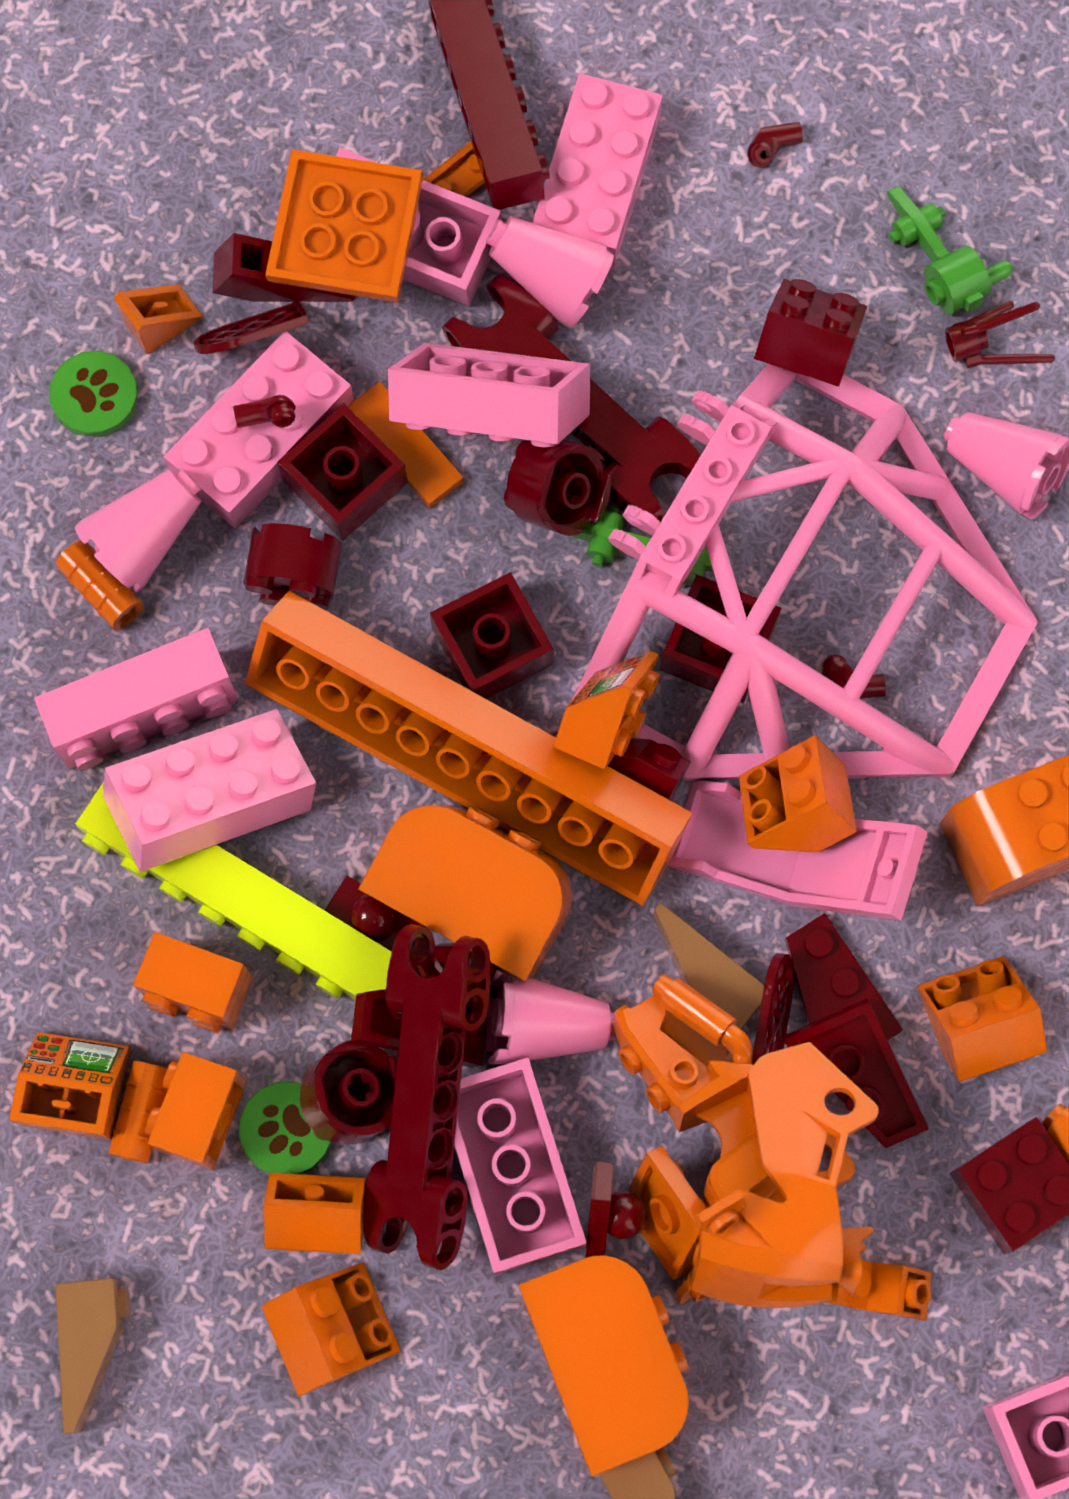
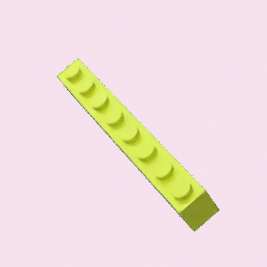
(258, 907)

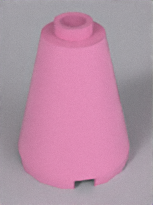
(551, 265)
(1010, 458)
(141, 526)
(543, 1021)

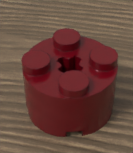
(558, 486)
(290, 560)
(330, 1107)

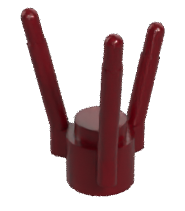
(970, 337)

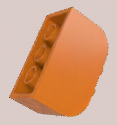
(1012, 831)
(473, 881)
(609, 1358)

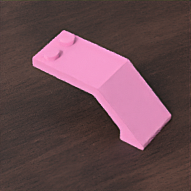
(855, 876)

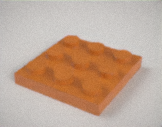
(344, 225)

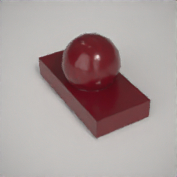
(367, 914)
(618, 1214)

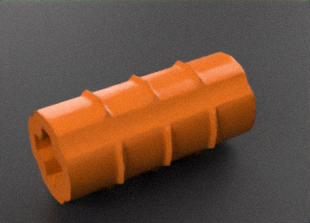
(98, 586)
(141, 1095)

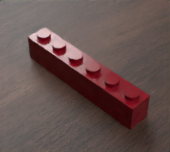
(490, 102)

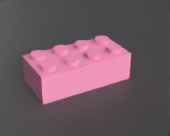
(599, 161)
(447, 241)
(489, 393)
(241, 463)
(137, 700)
(208, 789)
(514, 1169)
(1034, 1436)

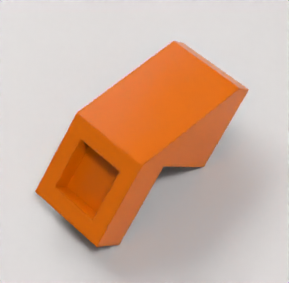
(888, 1291)

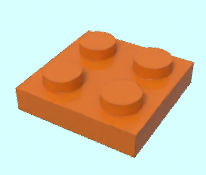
(670, 1211)

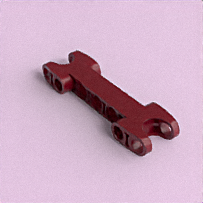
(629, 450)
(416, 1177)

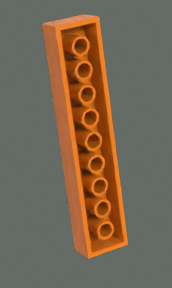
(464, 746)

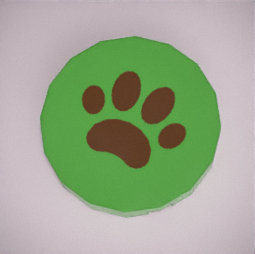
(93, 394)
(277, 1133)

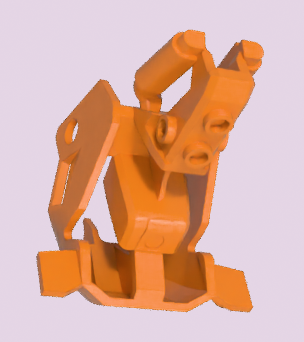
(770, 1212)

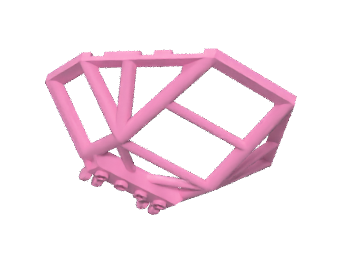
(755, 661)

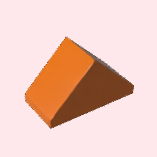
(156, 314)

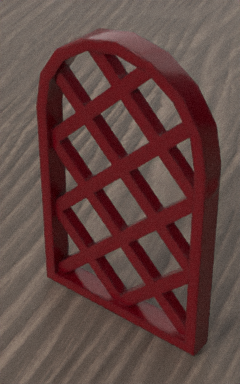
(244, 330)
(785, 977)

